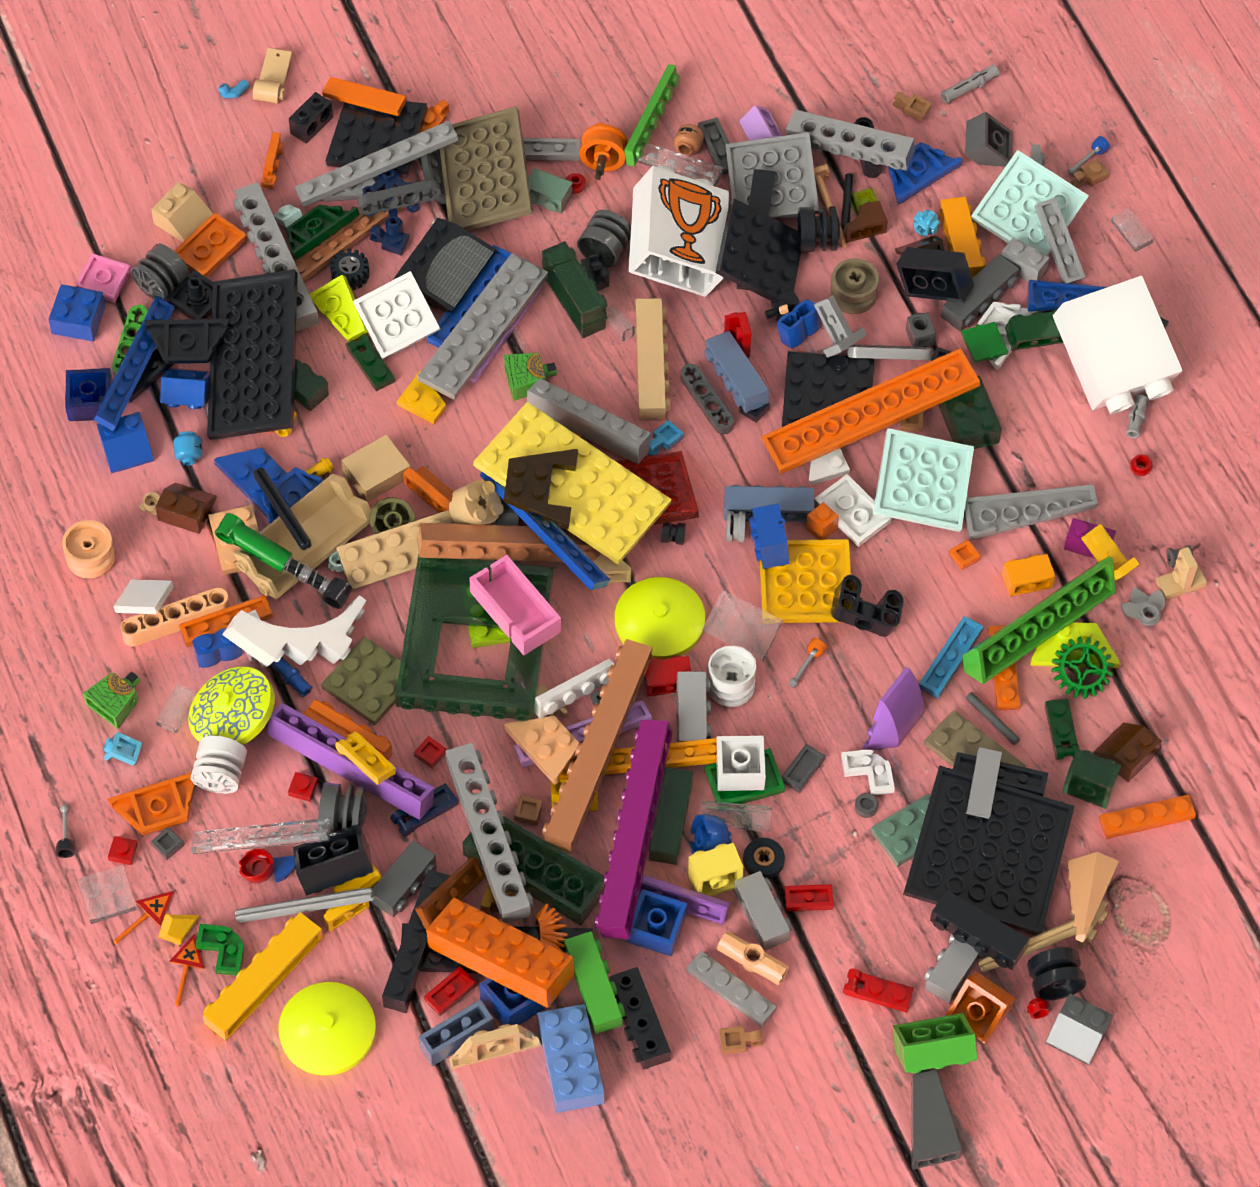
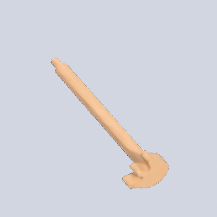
(821, 173)

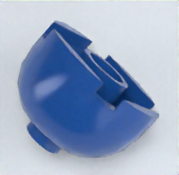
(709, 833)

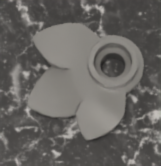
(1142, 605)

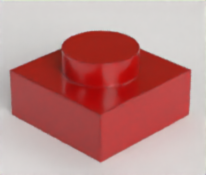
(430, 752)
(302, 786)
(122, 850)

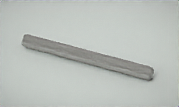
(304, 904)

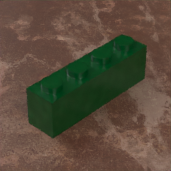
(1032, 330)

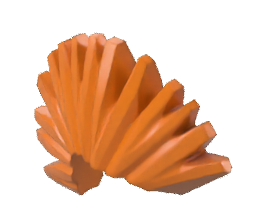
(548, 926)

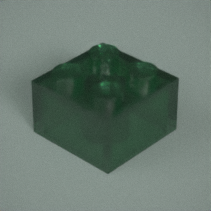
(1091, 778)

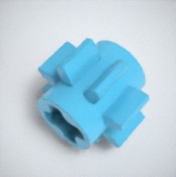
(926, 222)

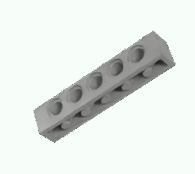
(861, 137)

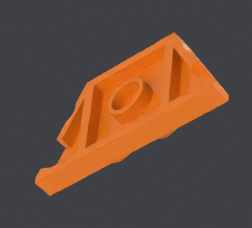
(156, 805)

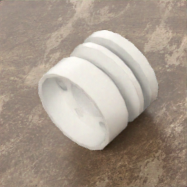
(732, 676)
(218, 764)

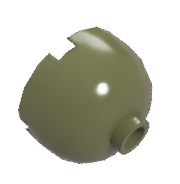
(390, 514)

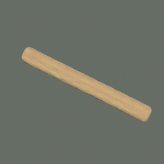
(1036, 943)

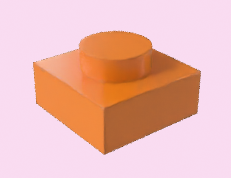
(964, 554)

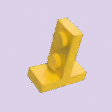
(1103, 546)

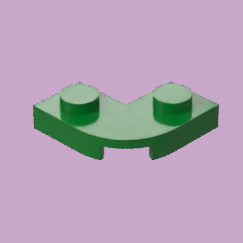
(226, 942)

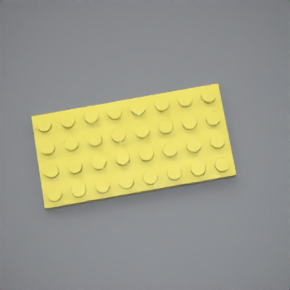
(606, 500)

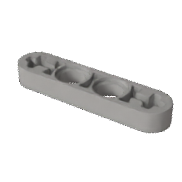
(890, 352)

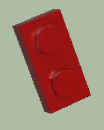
(809, 897)
(450, 991)

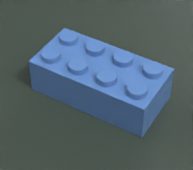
(570, 1058)

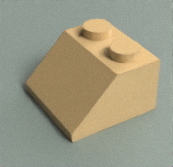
(180, 212)

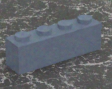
(736, 372)
(793, 502)

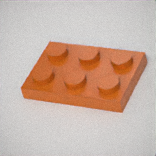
(210, 245)

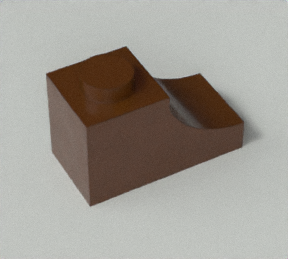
(868, 223)

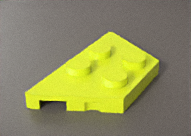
(1046, 651)

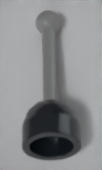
(65, 847)

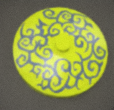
(232, 705)

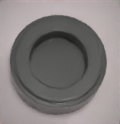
(866, 805)

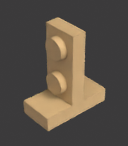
(1185, 577)

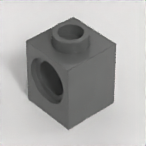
(922, 337)

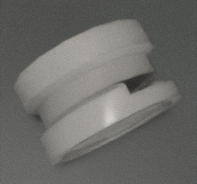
(738, 526)

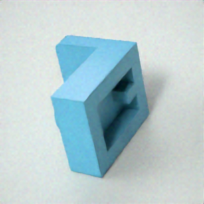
(122, 748)

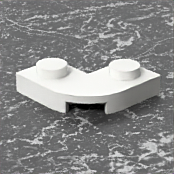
(870, 764)

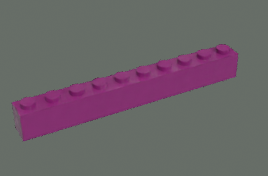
(634, 829)

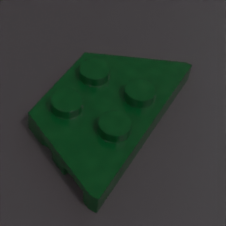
(317, 226)

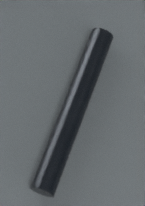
(847, 196)

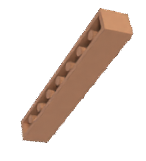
(489, 543)

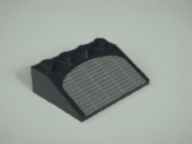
(447, 264)

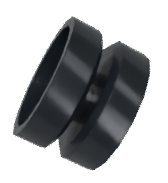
(1056, 973)

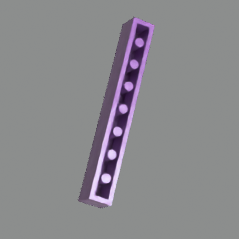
(319, 745)

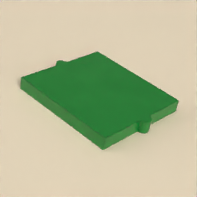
(984, 342)

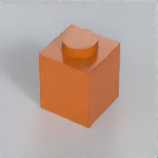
(822, 522)

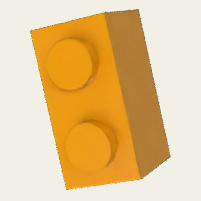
(1028, 575)

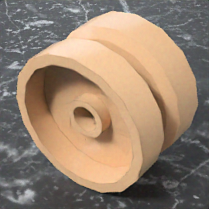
(88, 549)

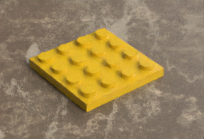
(807, 585)

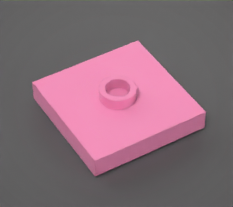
(104, 276)

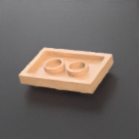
(224, 550)

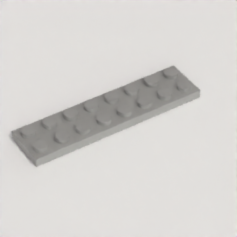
(482, 326)

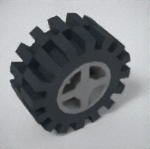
(352, 266)

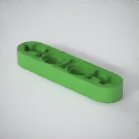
(125, 340)

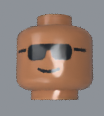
(688, 139)

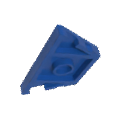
(924, 169)
(240, 469)
(292, 488)

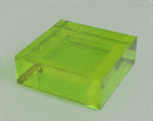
(862, 197)

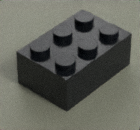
(935, 274)
(333, 861)

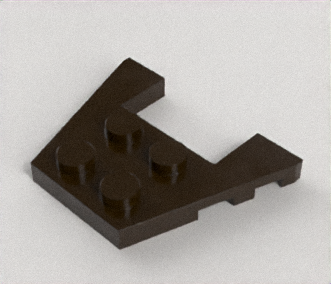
(530, 480)

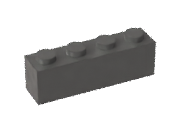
(988, 287)

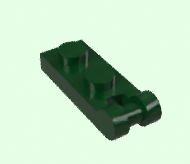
(370, 363)
(1061, 728)

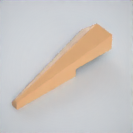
(1089, 881)

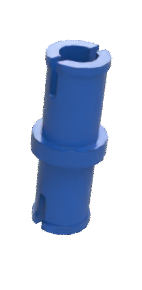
(292, 677)

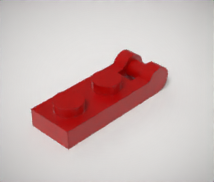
(878, 990)

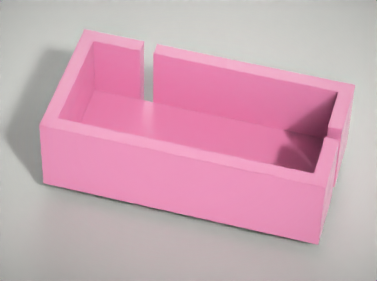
(515, 605)

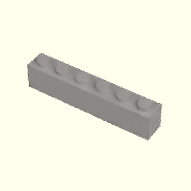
(590, 421)

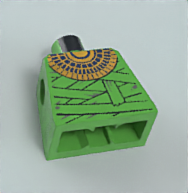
(524, 371)
(113, 697)

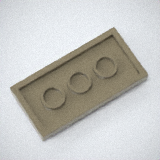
(961, 736)

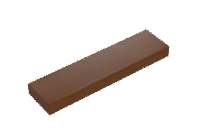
(456, 886)

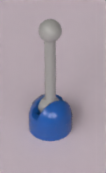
(1099, 146)

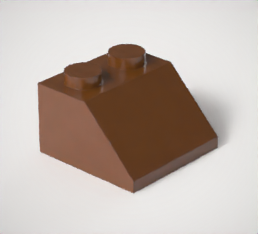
(184, 507)
(1131, 748)

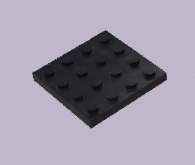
(366, 131)
(758, 251)
(821, 381)

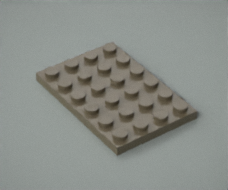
(486, 171)

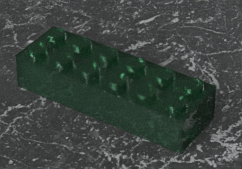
(549, 873)

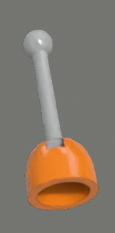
(816, 649)

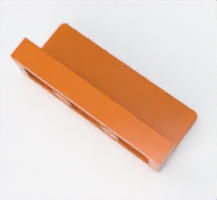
(428, 488)

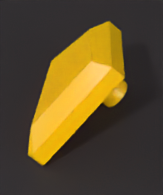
(177, 927)

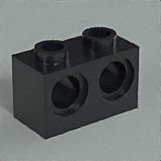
(310, 117)

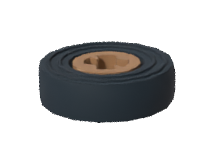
(763, 847)

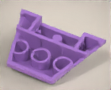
(896, 713)

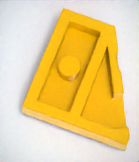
(422, 401)

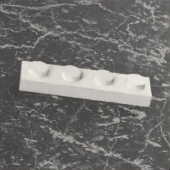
(572, 689)

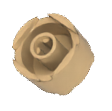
(475, 504)

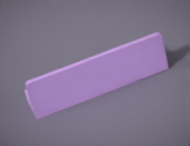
(759, 124)

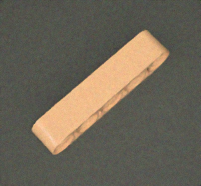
(167, 624)

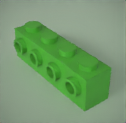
(594, 984)

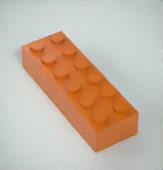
(500, 952)

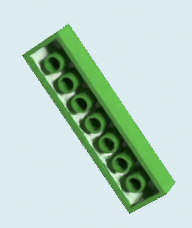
(1040, 622)

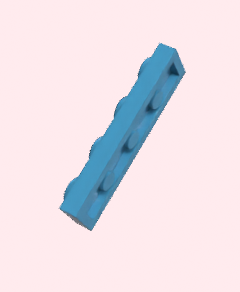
(950, 657)

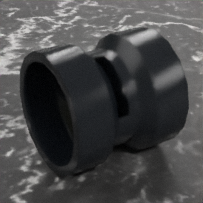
(673, 533)

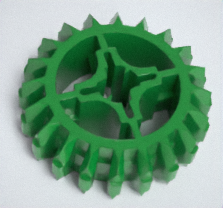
(1072, 665)

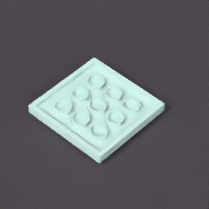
(1010, 202)
(923, 480)

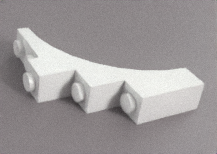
(270, 642)

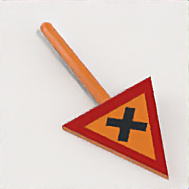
(154, 907)
(187, 956)

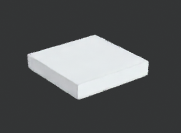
(143, 596)

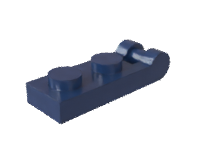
(442, 802)

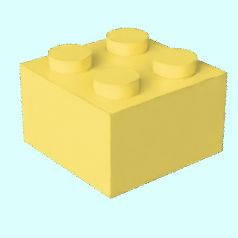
(715, 870)

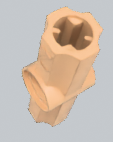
(766, 964)

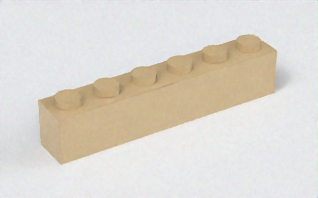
(650, 359)

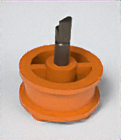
(603, 148)

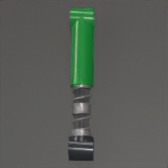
(234, 531)

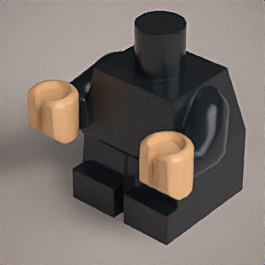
(782, 305)

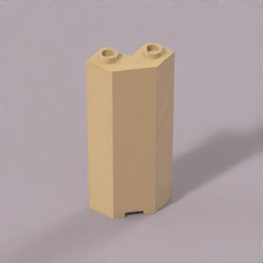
(328, 517)

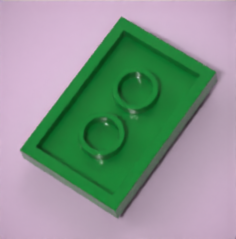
(773, 783)

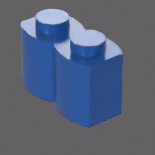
(799, 324)
(214, 648)

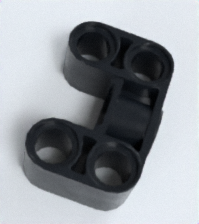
(865, 614)

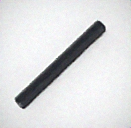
(282, 508)

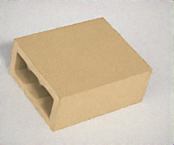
(374, 468)

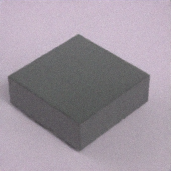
(167, 843)

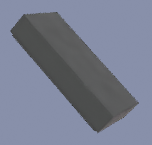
(803, 768)

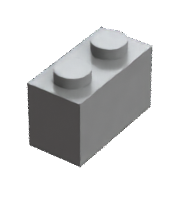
(1030, 261)

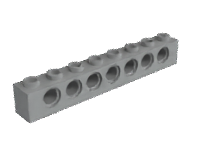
(272, 246)
(510, 907)

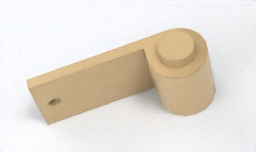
(273, 76)

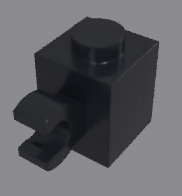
(597, 270)

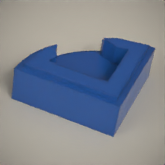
(283, 867)

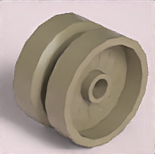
(854, 285)

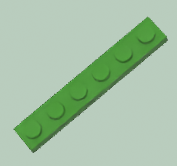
(651, 115)

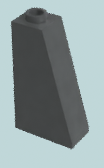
(932, 1127)

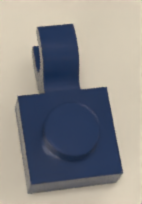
(391, 243)

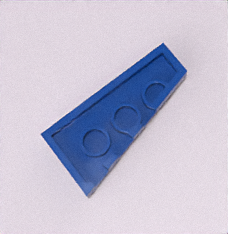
(1051, 295)

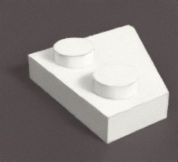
(828, 467)

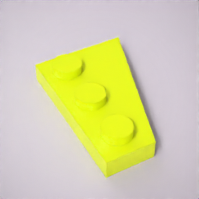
(336, 302)

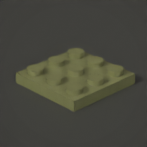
(365, 680)

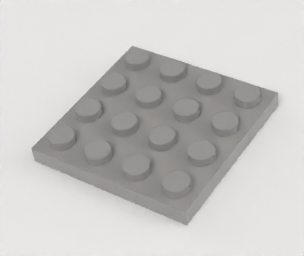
(793, 167)

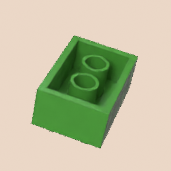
(934, 1043)

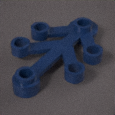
(389, 179)

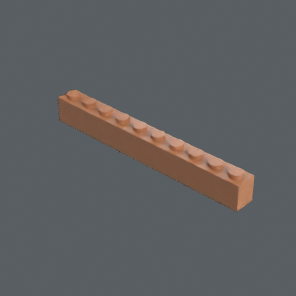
(598, 745)

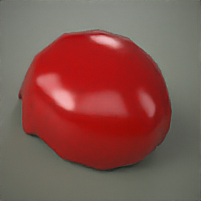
(256, 866)

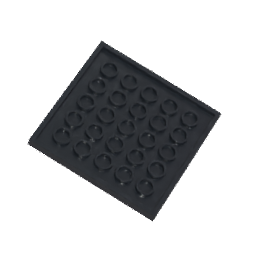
(993, 863)

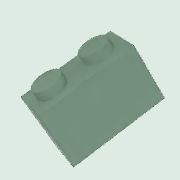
(549, 190)

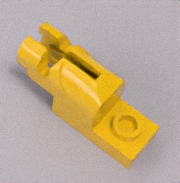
(339, 915)

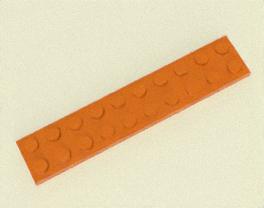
(870, 411)

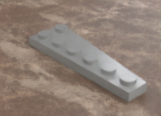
(1012, 511)

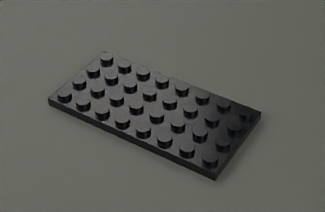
(256, 357)

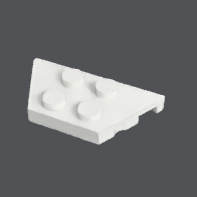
(1000, 314)

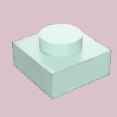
(287, 215)

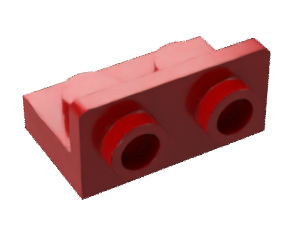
(740, 329)

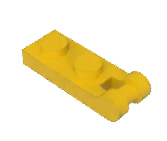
(366, 757)

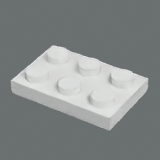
(854, 510)

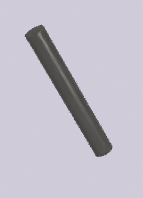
(992, 718)

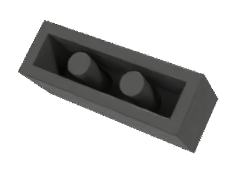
(403, 879)

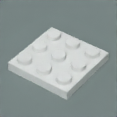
(396, 315)

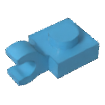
(665, 436)

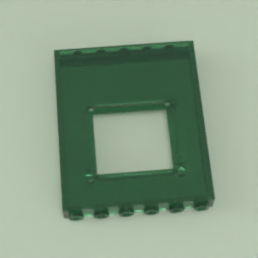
(444, 596)

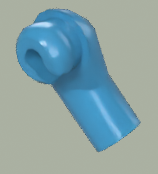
(233, 92)

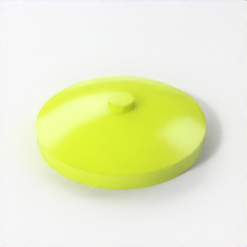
(660, 615)
(327, 1028)

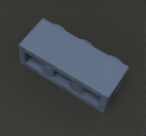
(452, 1033)

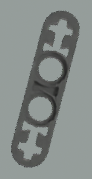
(428, 188)
(707, 398)

